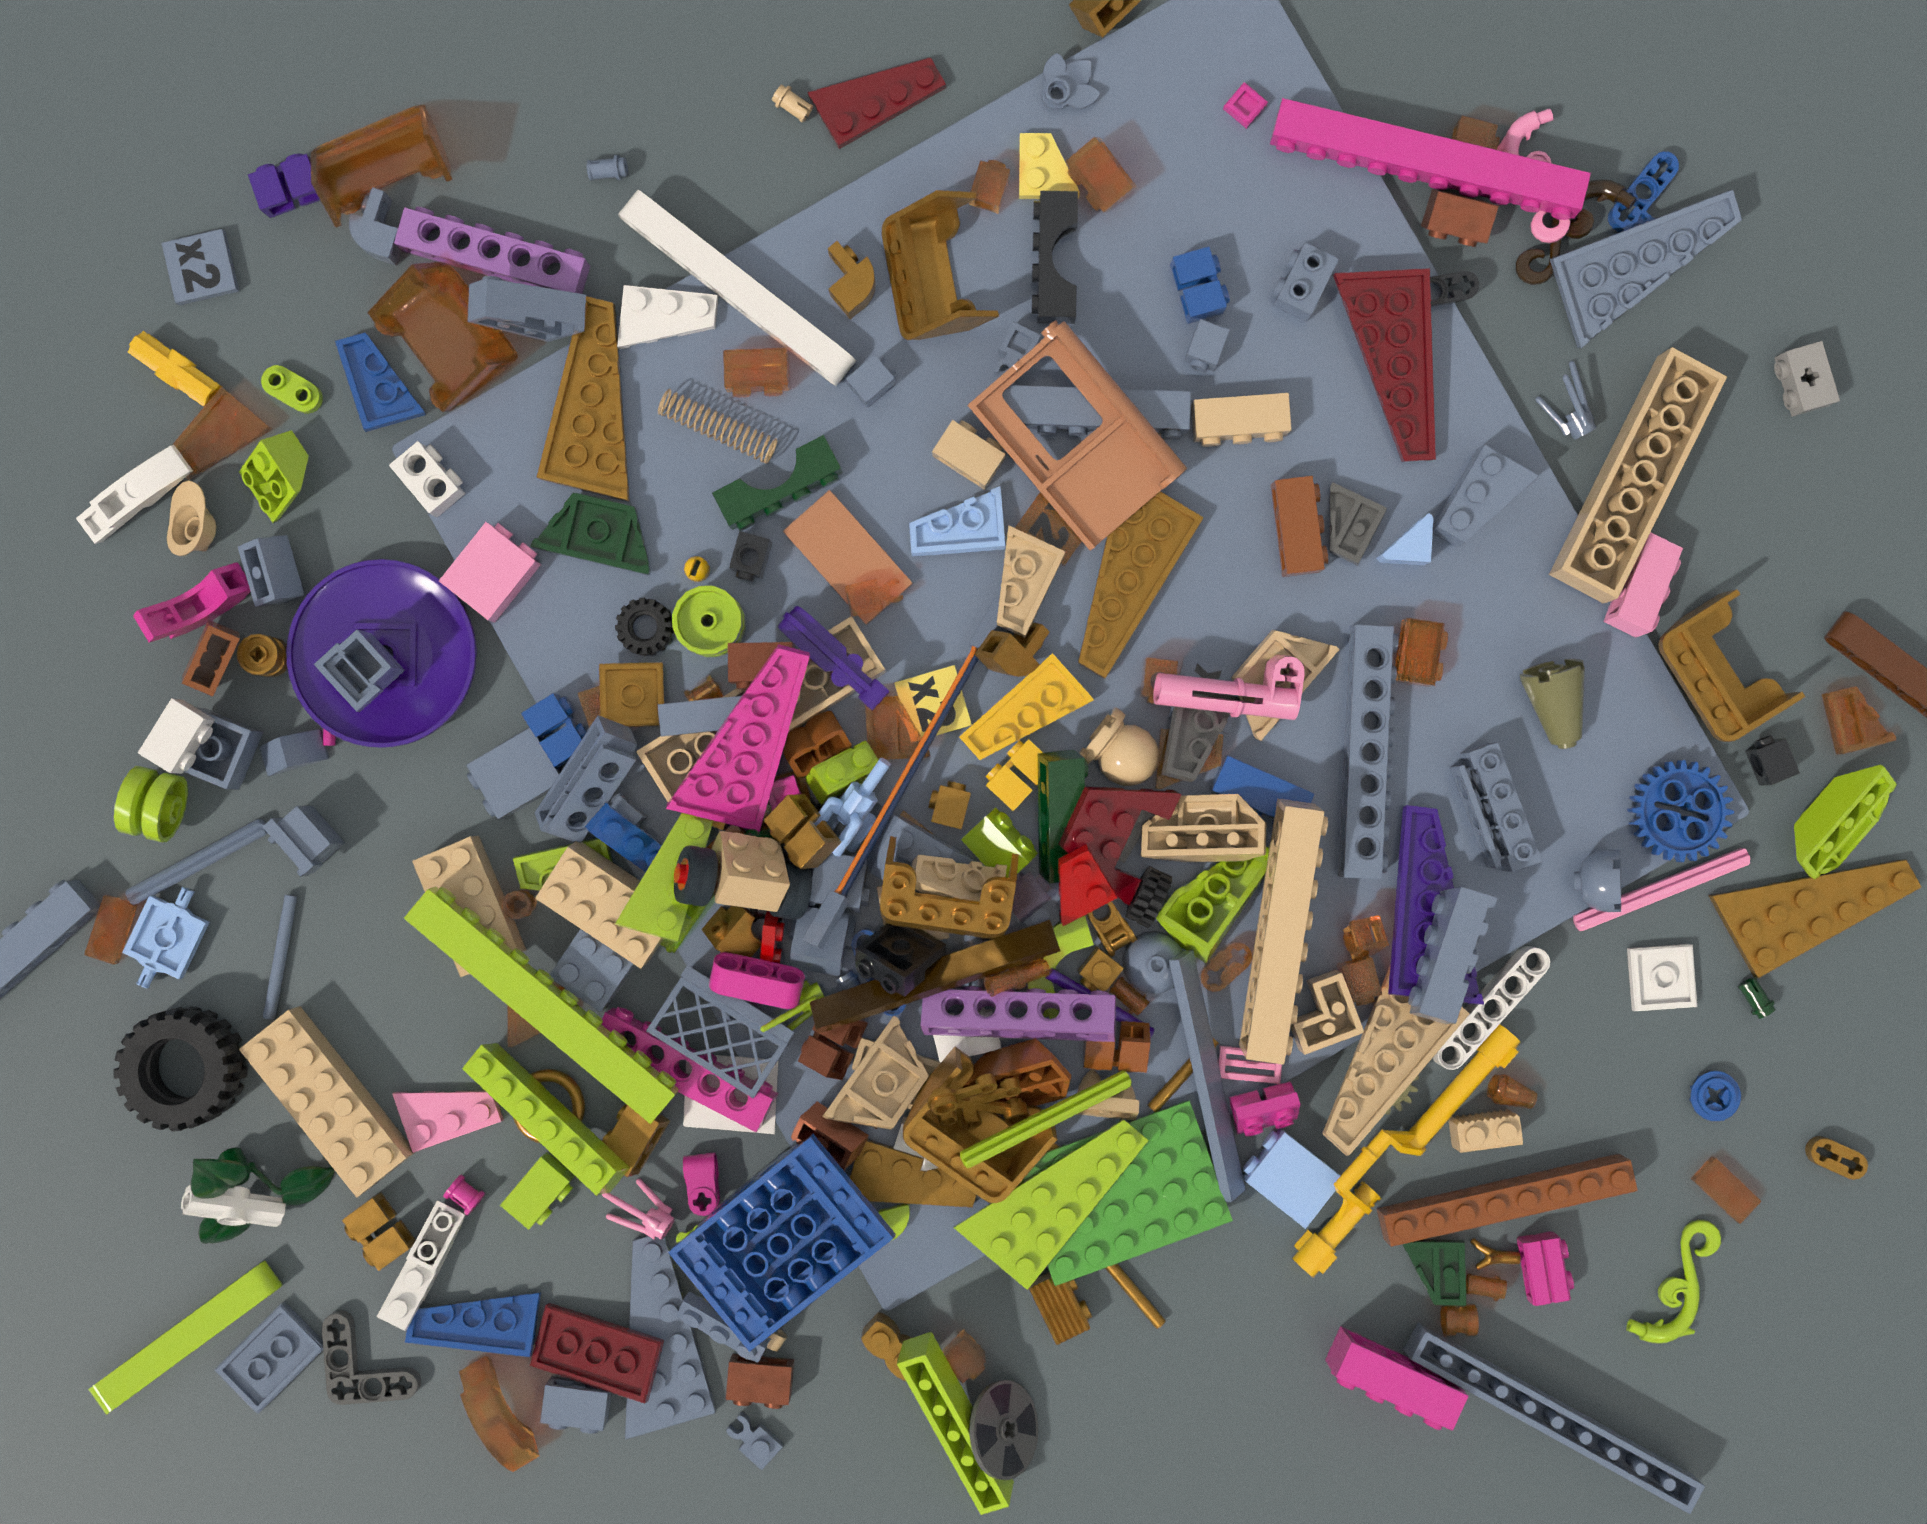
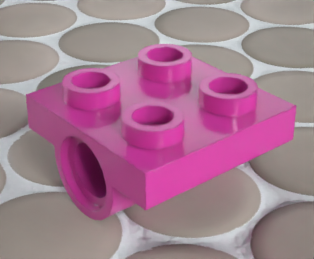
(1278, 1109)

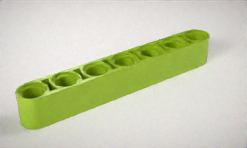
(185, 1337)

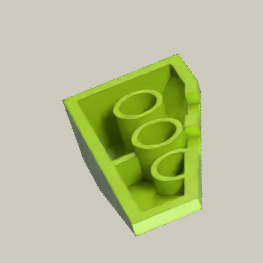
(1210, 904)

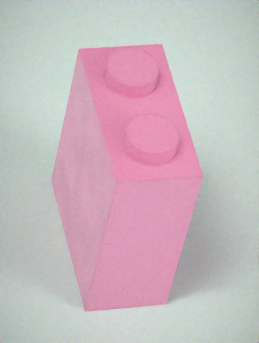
(491, 571)

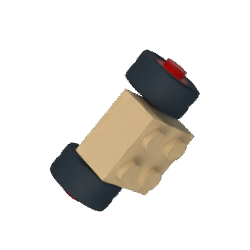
(743, 874)

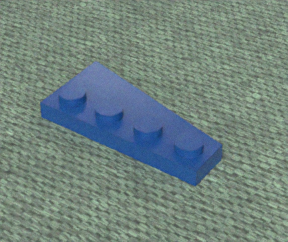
(486, 1325)

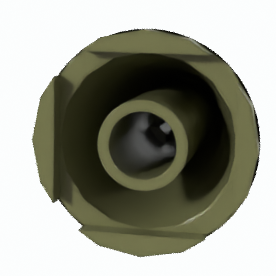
(1557, 699)

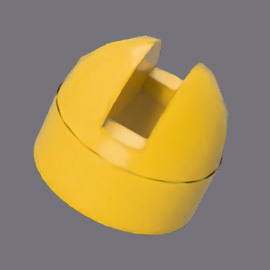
(702, 571)

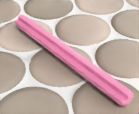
(1666, 887)

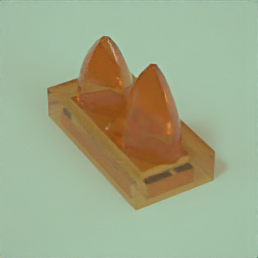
(110, 929)

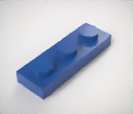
(624, 836)

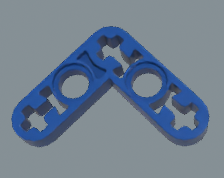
(1636, 215)

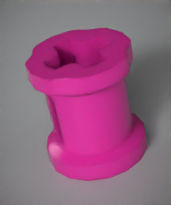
(464, 1194)

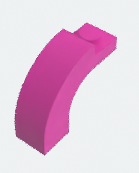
(207, 600)

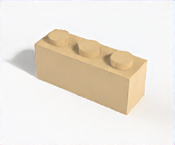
(1241, 419)

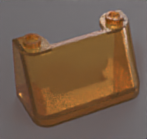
(432, 317)

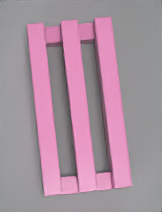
(1222, 1061)

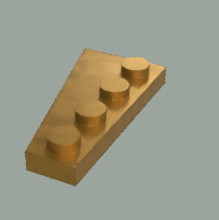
(896, 1178)

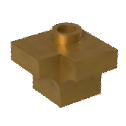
(732, 932)

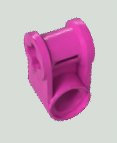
(701, 1176)

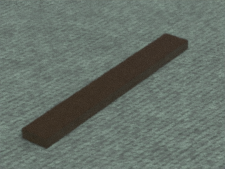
(942, 975)

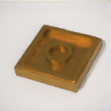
(631, 693)

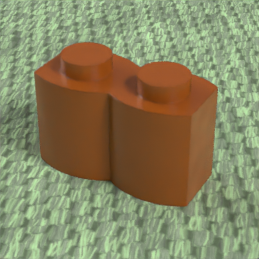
(815, 743)

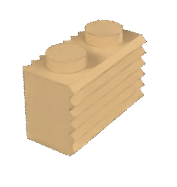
(1485, 1131)

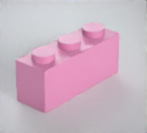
(1645, 588)

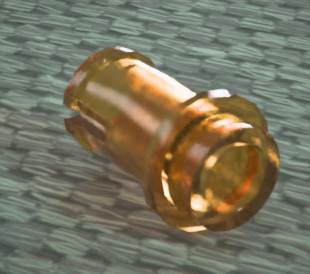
(1129, 996)
(1486, 1286)

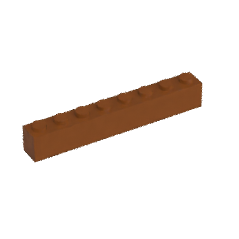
(1506, 1199)

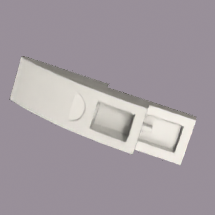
(133, 493)
(422, 1265)

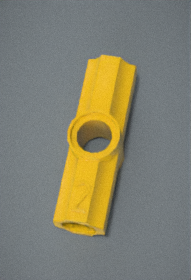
(173, 368)

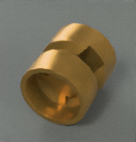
(262, 655)

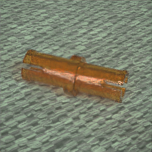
(1016, 977)

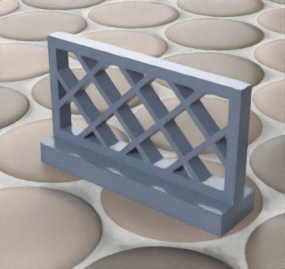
(737, 1009)

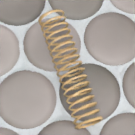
(660, 411)

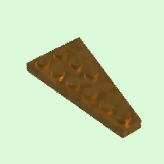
(587, 422)
(1131, 574)
(1796, 915)

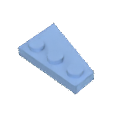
(961, 529)

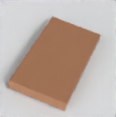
(843, 549)

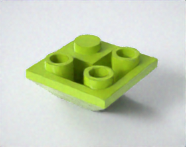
(276, 472)

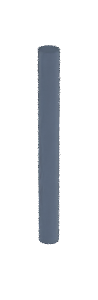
(280, 956)

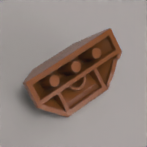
(1036, 1068)

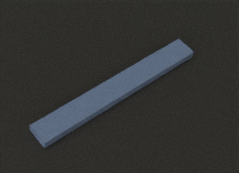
(1207, 1075)

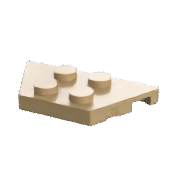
(1311, 653)
(881, 1083)

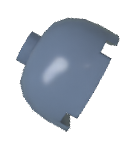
(1601, 880)
(1148, 962)

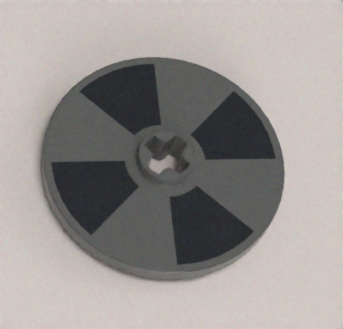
(1003, 1429)

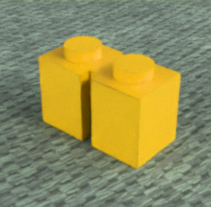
(1007, 784)

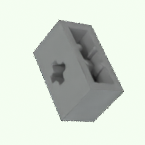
(1807, 363)

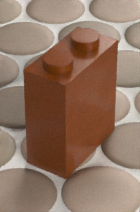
(210, 657)

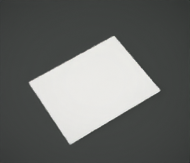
(703, 1117)

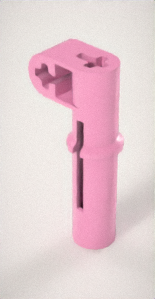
(1269, 700)

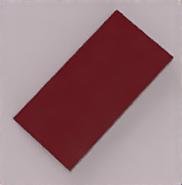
(597, 1353)

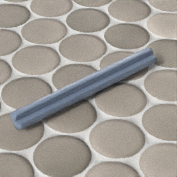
(196, 862)

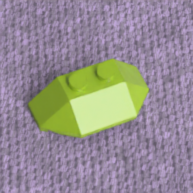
(1841, 818)

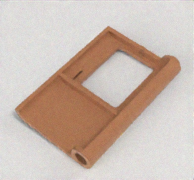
(1105, 473)

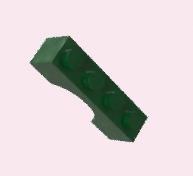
(813, 467)

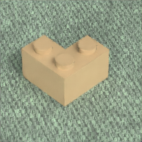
(1334, 1018)

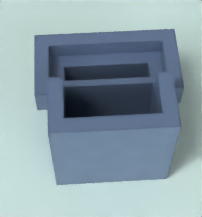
(359, 668)
(304, 838)
(829, 876)
(825, 960)

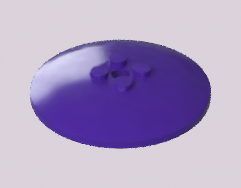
(403, 611)

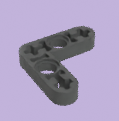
(349, 1373)

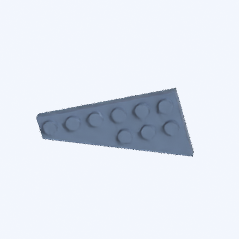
(1622, 269)
(680, 1383)

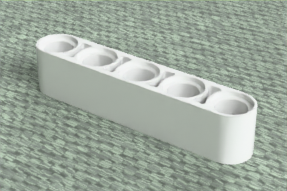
(1504, 1001)

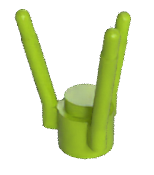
(809, 993)

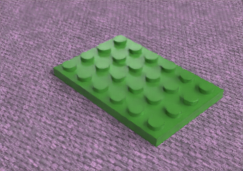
(1155, 1201)

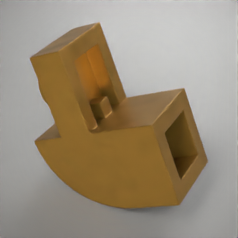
(857, 285)
(1013, 653)

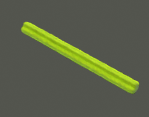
(1045, 1119)

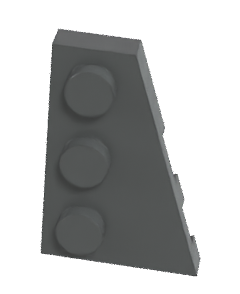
(1192, 738)

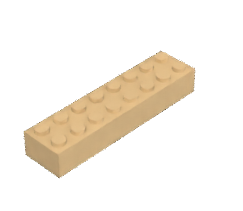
(1638, 475)
(673, 757)
(1281, 931)

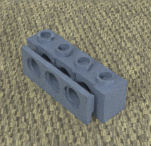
(587, 780)
(1501, 805)

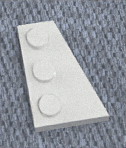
(663, 313)

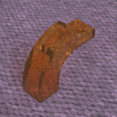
(493, 1420)

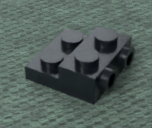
(898, 957)

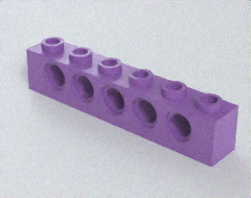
(418, 223)
(1032, 1025)

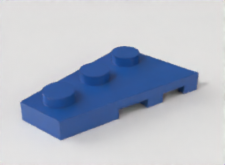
(374, 385)

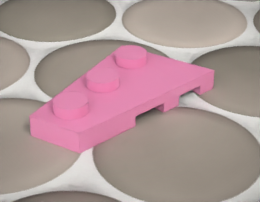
(441, 1116)

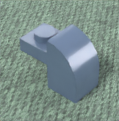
(372, 232)

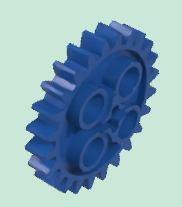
(1687, 784)

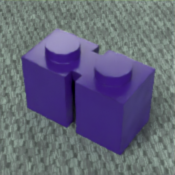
(279, 185)

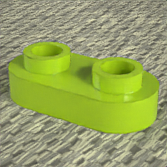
(290, 389)

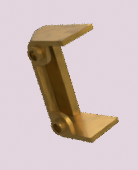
(922, 269)

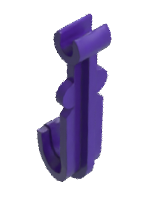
(831, 656)

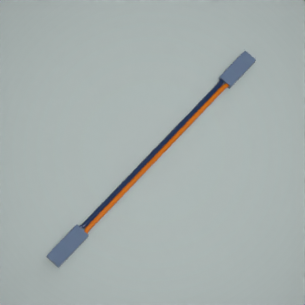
(834, 903)

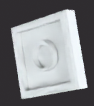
(1662, 977)

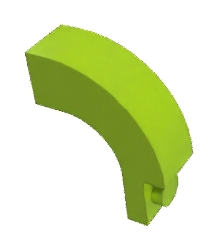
(1070, 938)

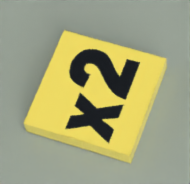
(924, 695)

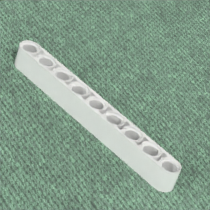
(737, 287)

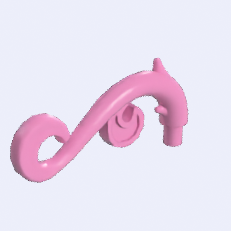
(1510, 144)

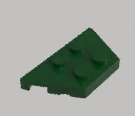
(596, 533)

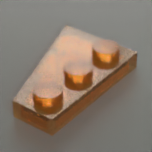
(218, 432)

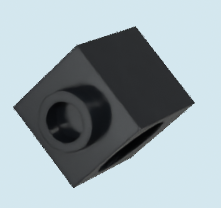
(743, 544)
(1772, 760)

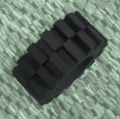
(626, 622)
(1149, 897)

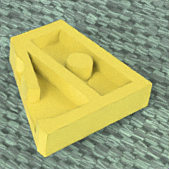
(1041, 166)

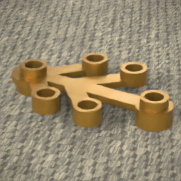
(945, 1102)

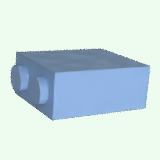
(1291, 1177)

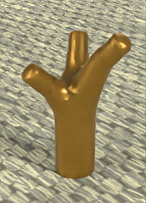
(1495, 1256)

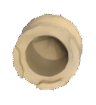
(1123, 751)

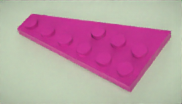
(742, 759)

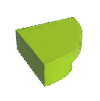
(896, 1217)

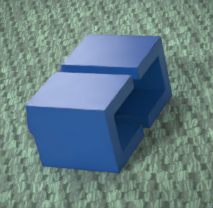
(1197, 278)
(550, 715)

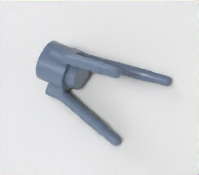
(1579, 421)

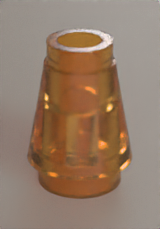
(1509, 1092)

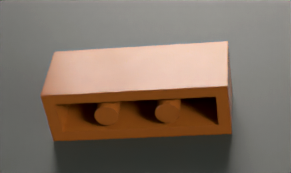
(1298, 526)

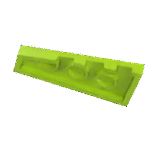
(653, 903)

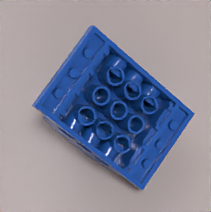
(781, 1241)

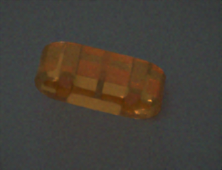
(1220, 961)

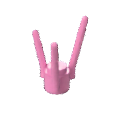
(656, 1222)

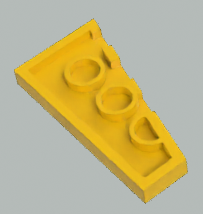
(1029, 706)

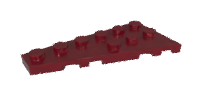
(1395, 338)

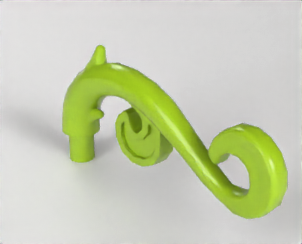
(1673, 1285)

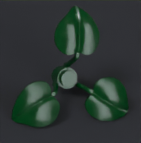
(231, 1169)

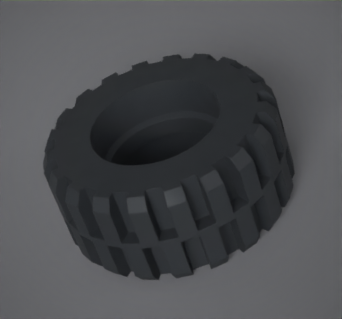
(141, 1077)

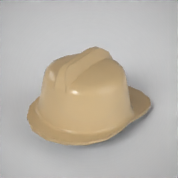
(190, 521)

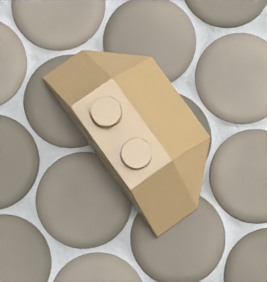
(1206, 831)

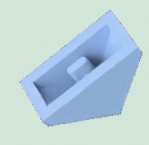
(1413, 546)

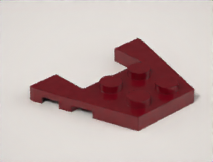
(1104, 823)

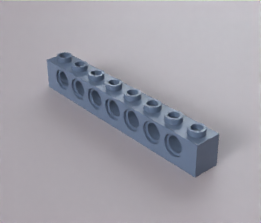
(1357, 735)

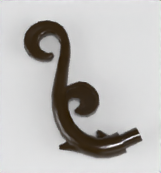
(1582, 227)

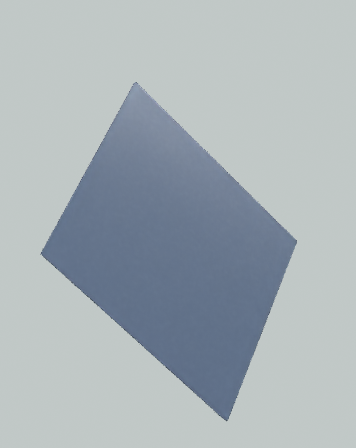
(1198, 187)

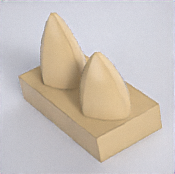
(1118, 1106)

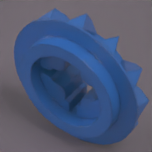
(1729, 1096)

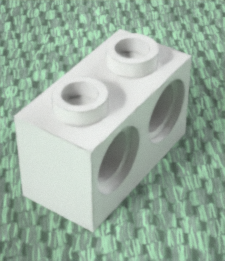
(423, 483)

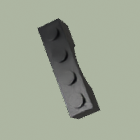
(1057, 218)

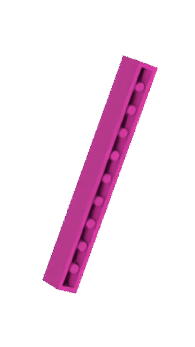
(1429, 159)

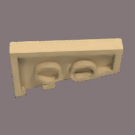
(1025, 579)
(952, 879)

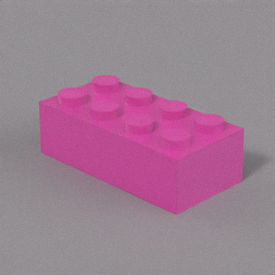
(1395, 1379)

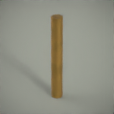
(1173, 1085)
(1136, 1295)

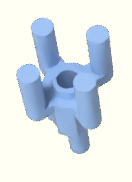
(854, 809)

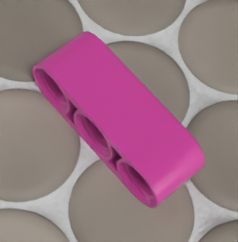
(756, 980)

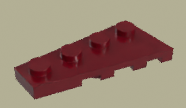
(872, 100)

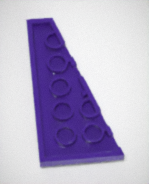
(1420, 877)

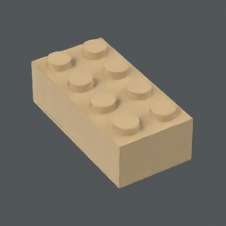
(470, 877)
(592, 896)

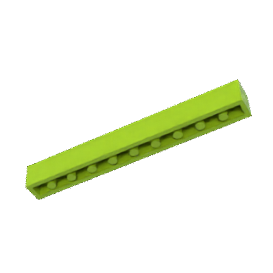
(542, 1003)

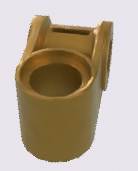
(1112, 930)

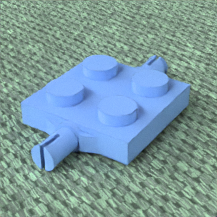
(165, 937)

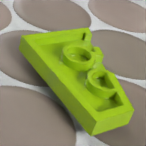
(537, 866)

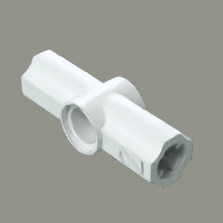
(236, 1207)

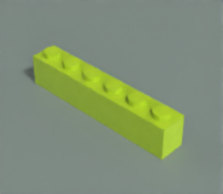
(546, 1118)
(949, 1416)

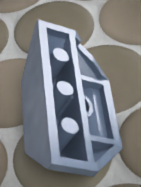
(909, 843)

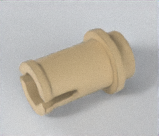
(792, 103)

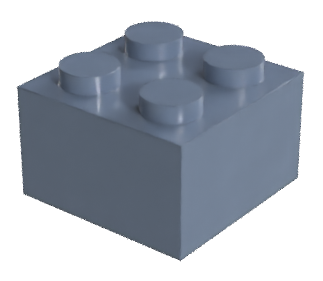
(226, 753)
(591, 971)

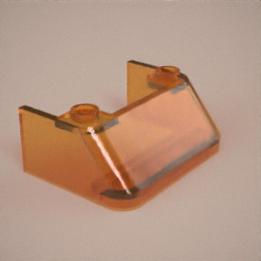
(376, 157)

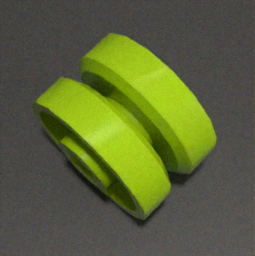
(700, 604)
(150, 804)

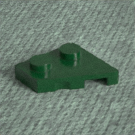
(1440, 1269)

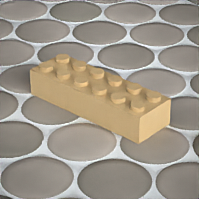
(327, 1100)

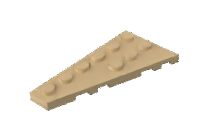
(1383, 1066)

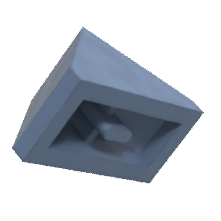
(293, 752)

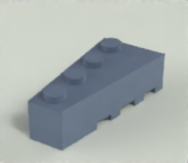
(1449, 953)

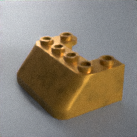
(1710, 680)
(981, 918)
(942, 1145)

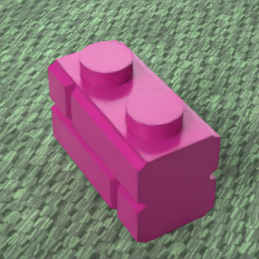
(1545, 1268)

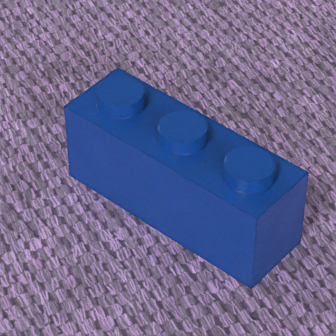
(1256, 786)

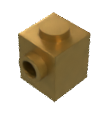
(949, 804)
(1099, 970)

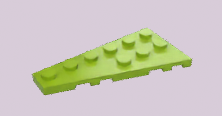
(1050, 1206)

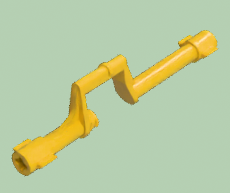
(1317, 1250)

